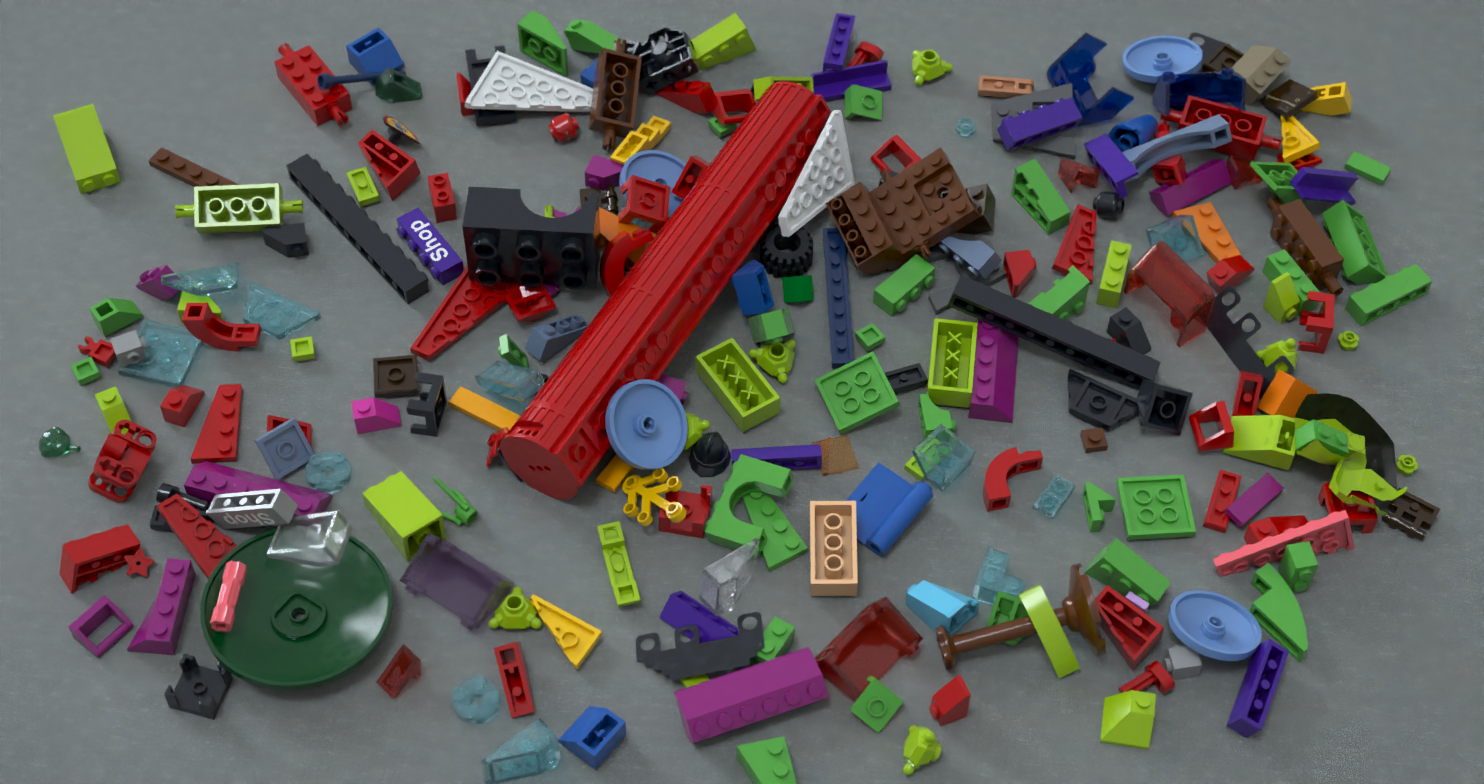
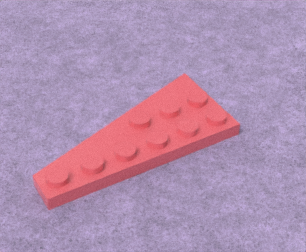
(1323, 534)

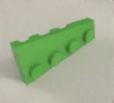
(782, 540)

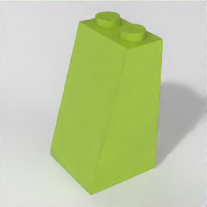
(86, 148)
(403, 513)

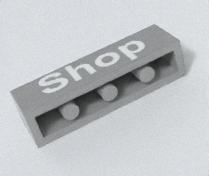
(252, 509)

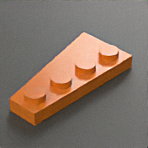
(1211, 231)

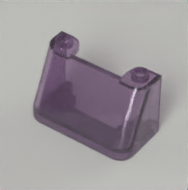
(456, 581)

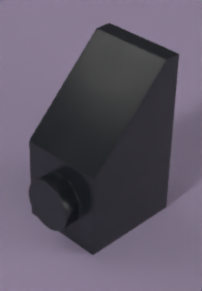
(287, 239)
(1128, 331)

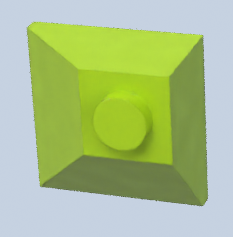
(1128, 719)

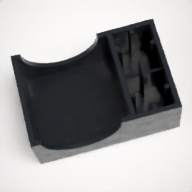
(519, 246)

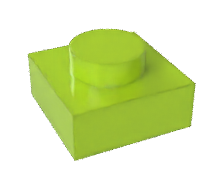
(302, 349)

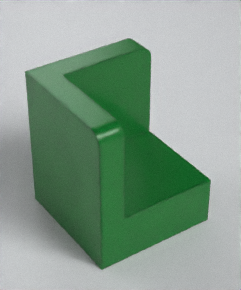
(798, 288)

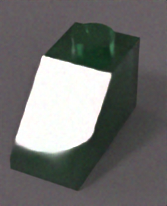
(397, 87)

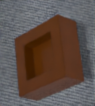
(1094, 440)

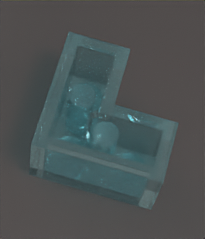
(994, 578)

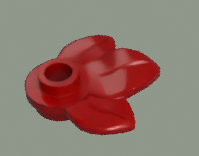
(494, 443)

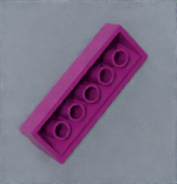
(994, 374)
(212, 479)
(750, 695)

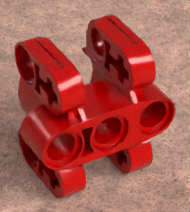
(121, 461)

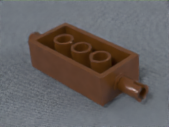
(615, 93)
(1306, 244)

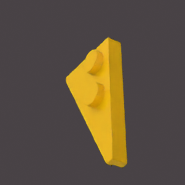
(1296, 139)
(572, 634)

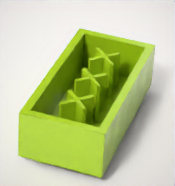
(952, 362)
(737, 384)

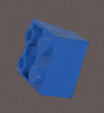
(373, 53)
(753, 289)
(594, 735)

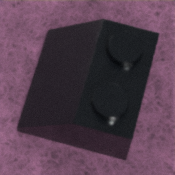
(1162, 406)

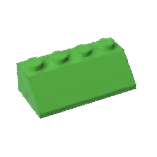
(1355, 244)

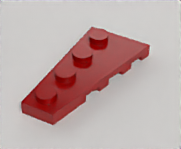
(1078, 244)
(221, 428)
(196, 534)

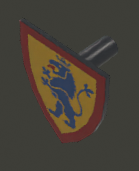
(396, 129)

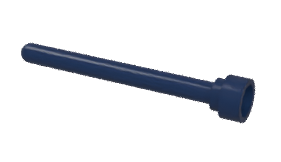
(327, 81)

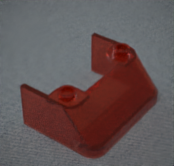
(1177, 287)

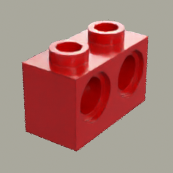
(442, 197)

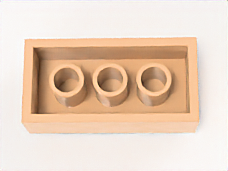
(833, 548)

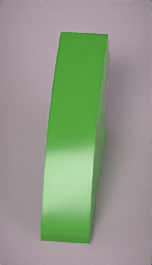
(1279, 611)

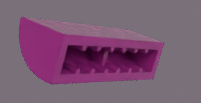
(1197, 184)

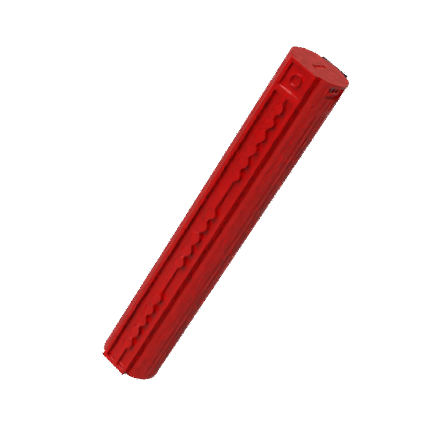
(666, 290)

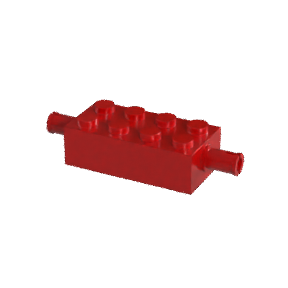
(299, 75)
(1244, 126)

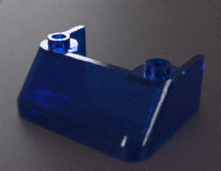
(1076, 67)
(1213, 86)

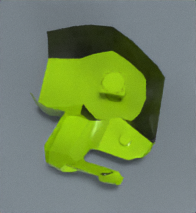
(1371, 453)

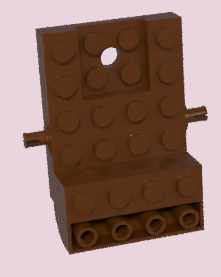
(902, 214)

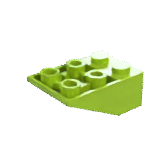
(1264, 439)

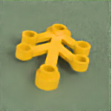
(635, 485)

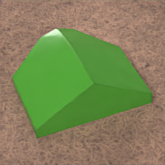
(1007, 609)

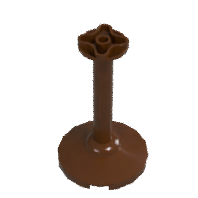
(1077, 612)

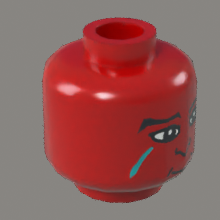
(563, 128)

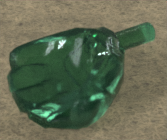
(56, 443)

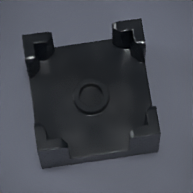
(430, 405)
(199, 688)

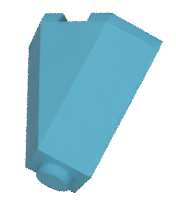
(941, 606)

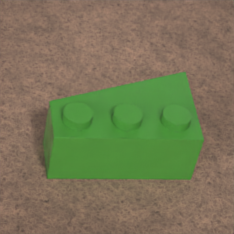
(1039, 197)
(1066, 296)
(771, 326)
(1127, 572)
(766, 761)

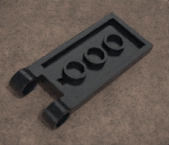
(475, 71)

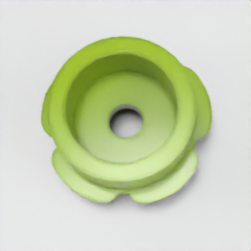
(1348, 340)
(1406, 469)

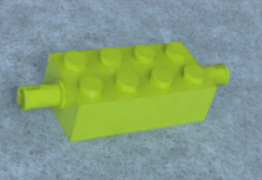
(238, 208)

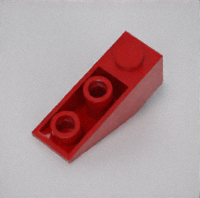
(691, 95)

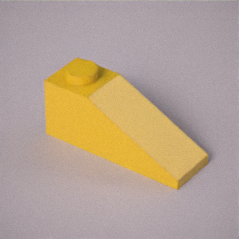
(1331, 100)

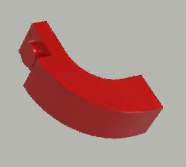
(615, 254)
(218, 333)
(1004, 466)

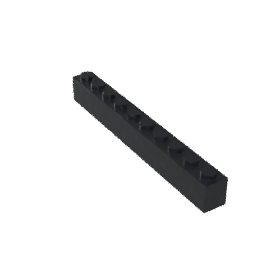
(358, 228)
(1052, 333)

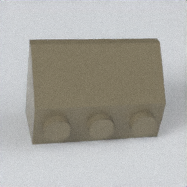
(1260, 68)

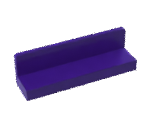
(838, 42)
(833, 83)
(1112, 162)
(1324, 185)
(789, 457)
(684, 611)

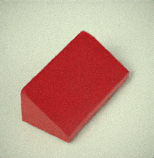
(464, 91)

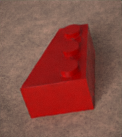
(95, 554)

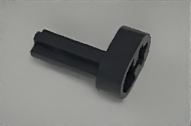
(167, 490)

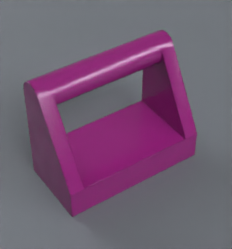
(92, 619)

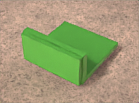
(863, 102)
(876, 705)

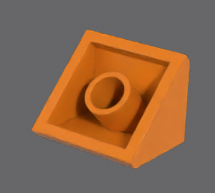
(1284, 395)

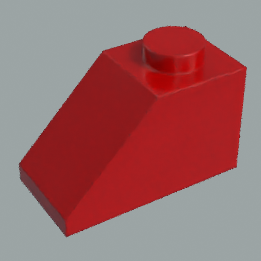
(1170, 170)
(691, 173)
(1019, 270)
(1228, 273)
(1247, 394)
(180, 404)
(950, 702)

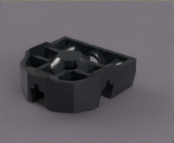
(657, 66)

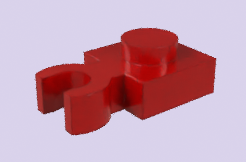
(101, 352)

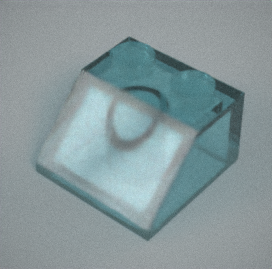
(1180, 235)
(943, 457)

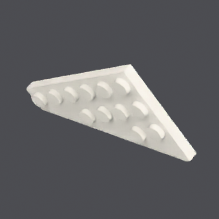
(523, 86)
(821, 179)

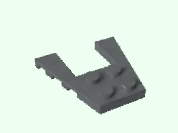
(1016, 105)
(940, 299)

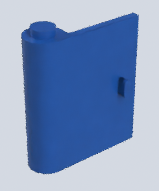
(886, 507)

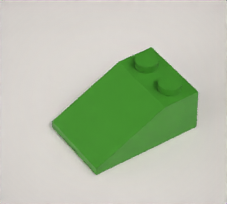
(542, 43)
(1278, 178)

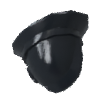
(709, 455)

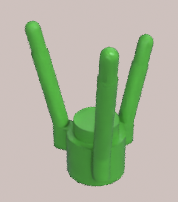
(464, 511)

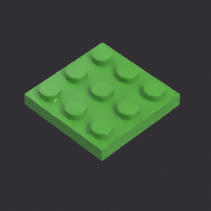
(857, 392)
(1155, 507)

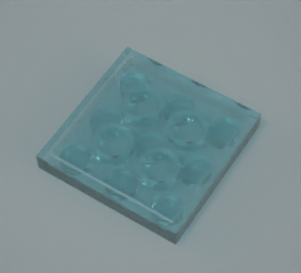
(168, 354)

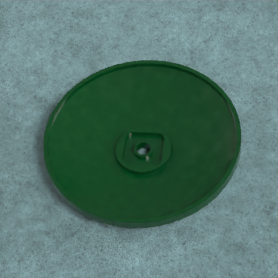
(342, 625)

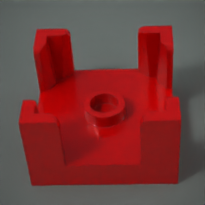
(645, 201)
(1320, 323)
(697, 512)
(1357, 513)

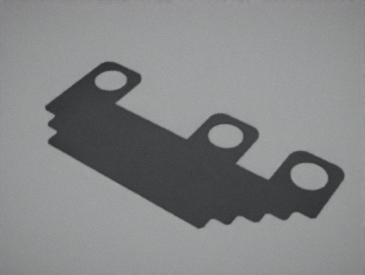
(702, 658)

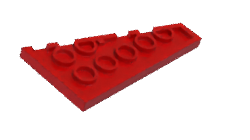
(458, 313)

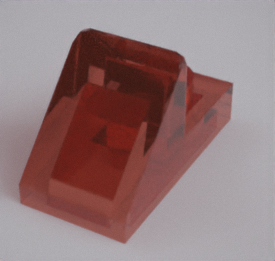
(1240, 171)
(1074, 172)
(402, 667)

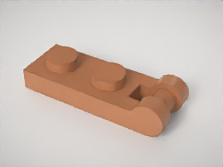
(1004, 86)

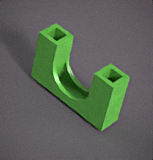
(746, 477)

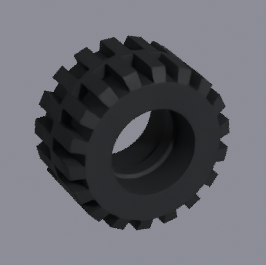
(784, 263)

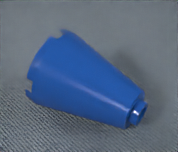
(1134, 132)

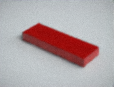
(1222, 497)

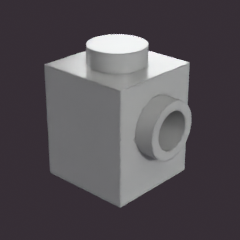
(129, 348)
(1182, 662)

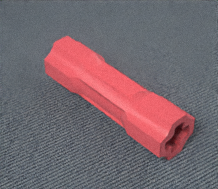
(224, 612)

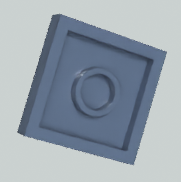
(284, 448)

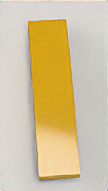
(643, 139)

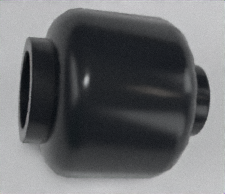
(1108, 205)

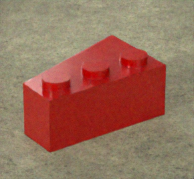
(389, 163)
(1127, 626)

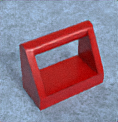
(731, 102)
(899, 149)
(1218, 413)

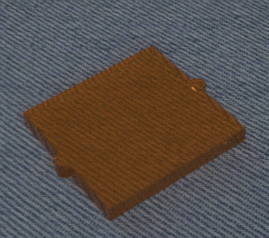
(836, 455)

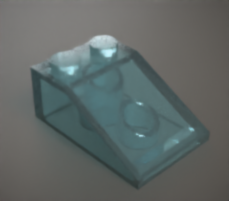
(523, 755)

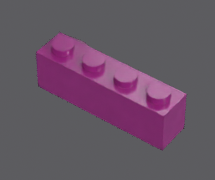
(165, 618)

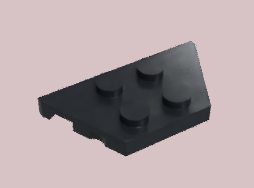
(1098, 402)

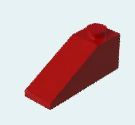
(1271, 527)
(515, 678)

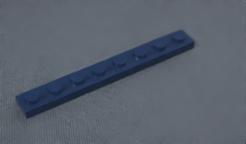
(837, 298)

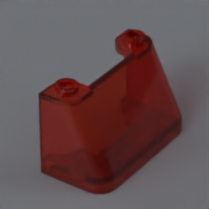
(867, 647)

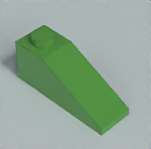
(588, 37)

